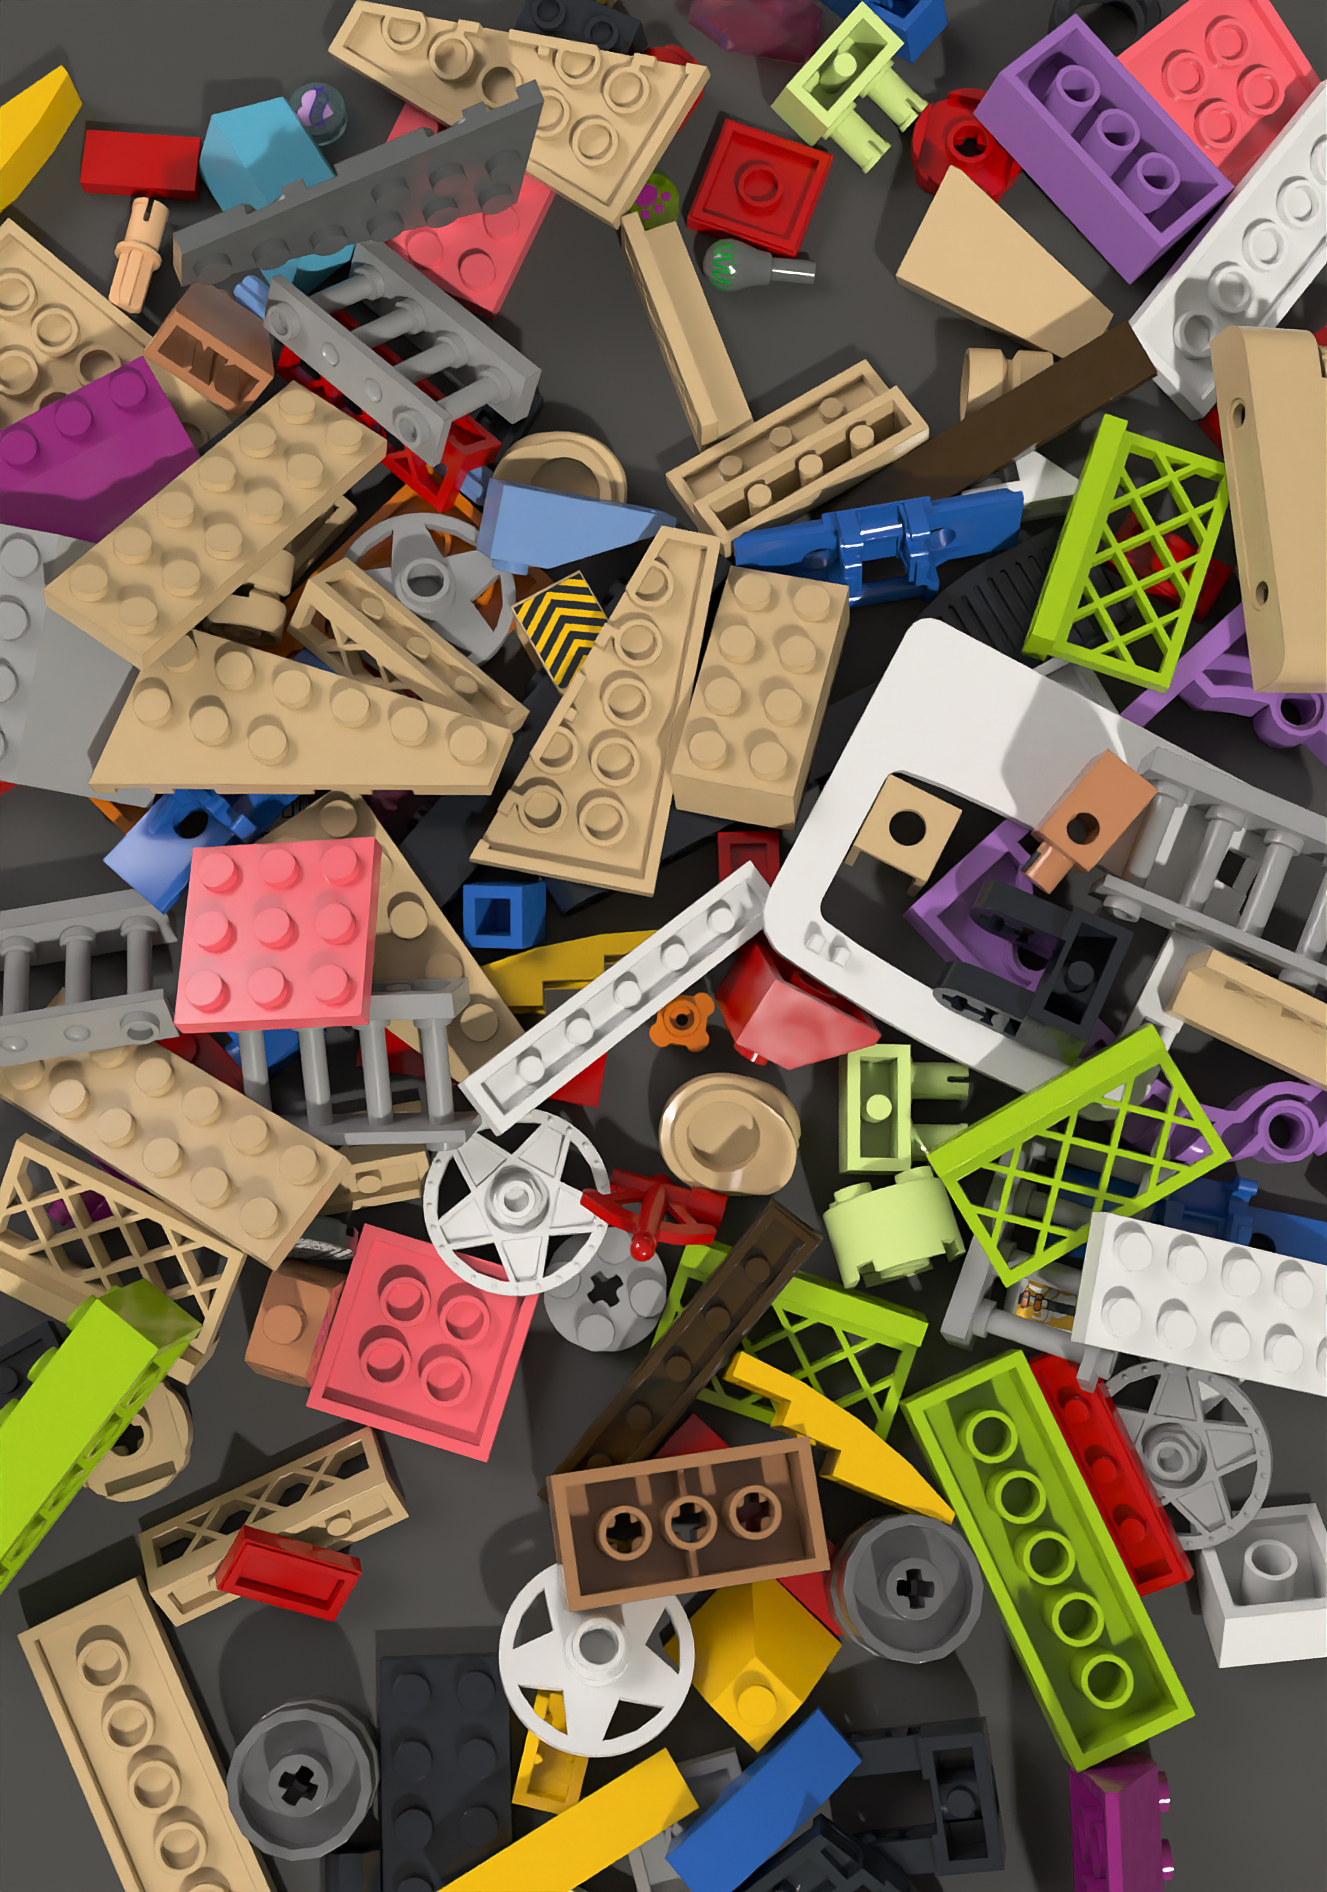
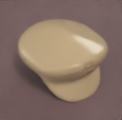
(566, 464)
(730, 1134)

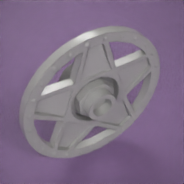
(438, 586)
(1190, 1453)

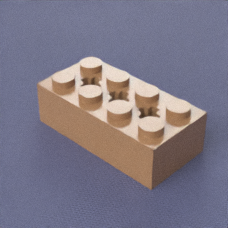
(720, 1551)

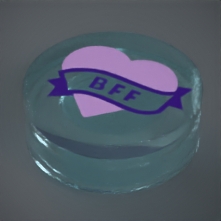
(320, 111)

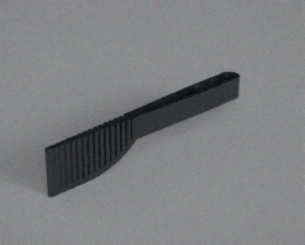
(985, 603)

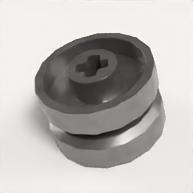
(940, 1594)
(279, 1807)

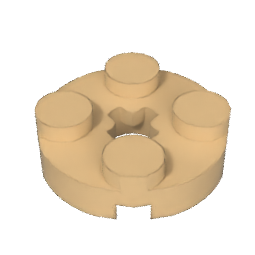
(160, 1452)

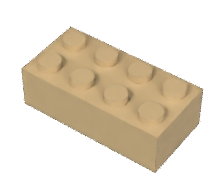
(761, 698)

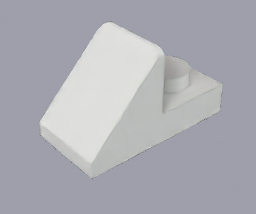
(1044, 486)

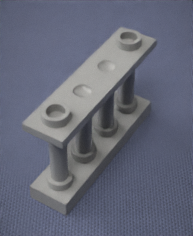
(429, 319)
(1229, 808)
(74, 933)
(432, 1007)
(970, 1308)

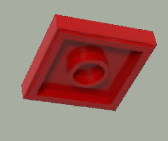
(760, 190)

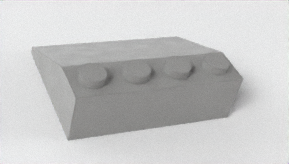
(55, 680)

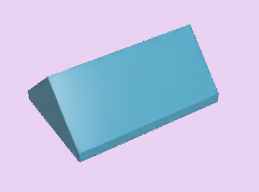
(255, 154)

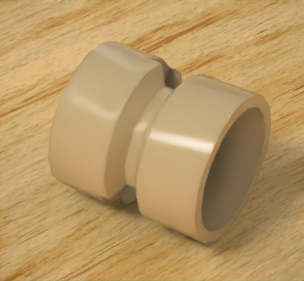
(991, 375)
(254, 610)

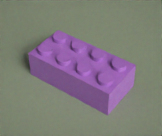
(1102, 148)

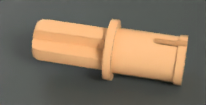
(138, 256)

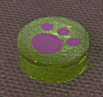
(657, 202)

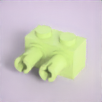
(849, 65)
(876, 1108)

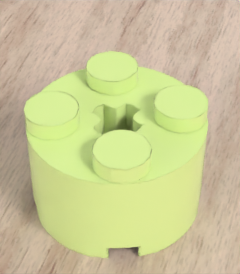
(892, 1229)

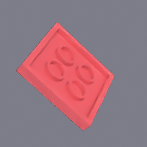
(1224, 77)
(478, 252)
(279, 936)
(422, 1346)

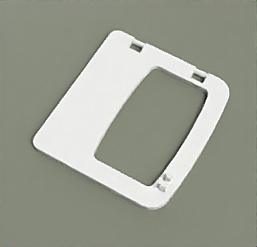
(1013, 745)

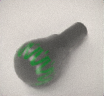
(735, 266)

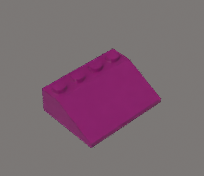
(92, 456)
(1119, 1825)

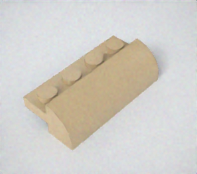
(798, 456)

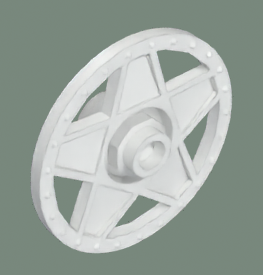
(516, 1205)
(595, 1663)

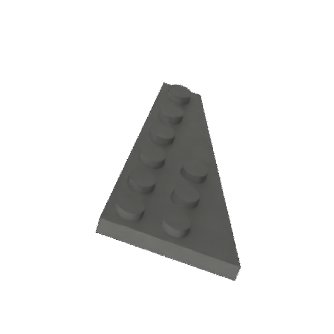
(375, 196)

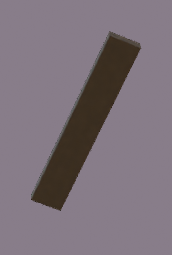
(1011, 424)
(695, 1343)

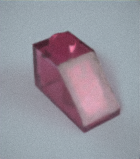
(760, 27)

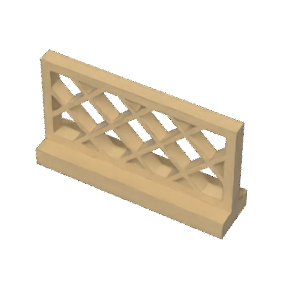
(53, 1284)

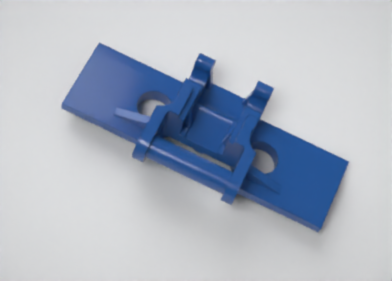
(900, 529)
(159, 860)
(1212, 1211)

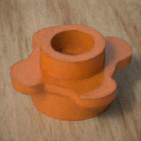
(691, 1035)

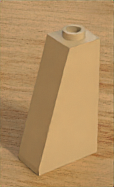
(997, 274)

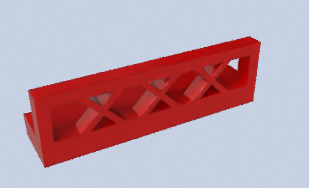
(466, 445)

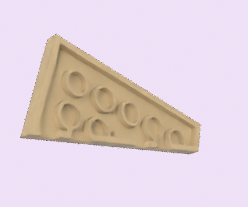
(601, 110)

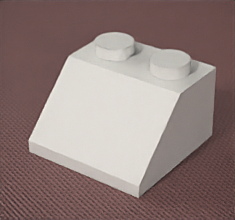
(1267, 1588)

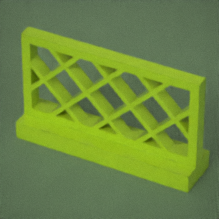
(1078, 547)
(1048, 1105)
(821, 1302)

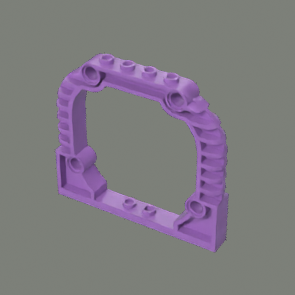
(1207, 678)

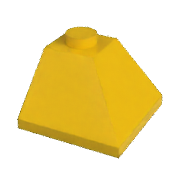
(756, 1656)

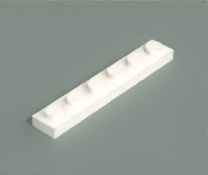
(618, 1001)

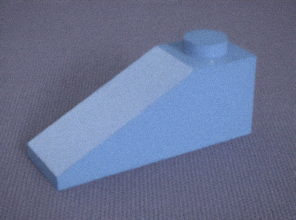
(555, 527)

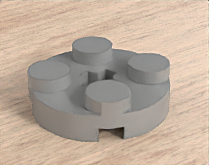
(597, 1324)

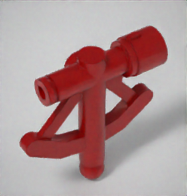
(695, 1209)

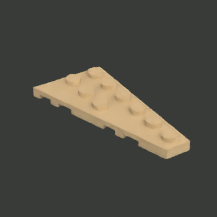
(276, 726)
(599, 775)
(412, 935)

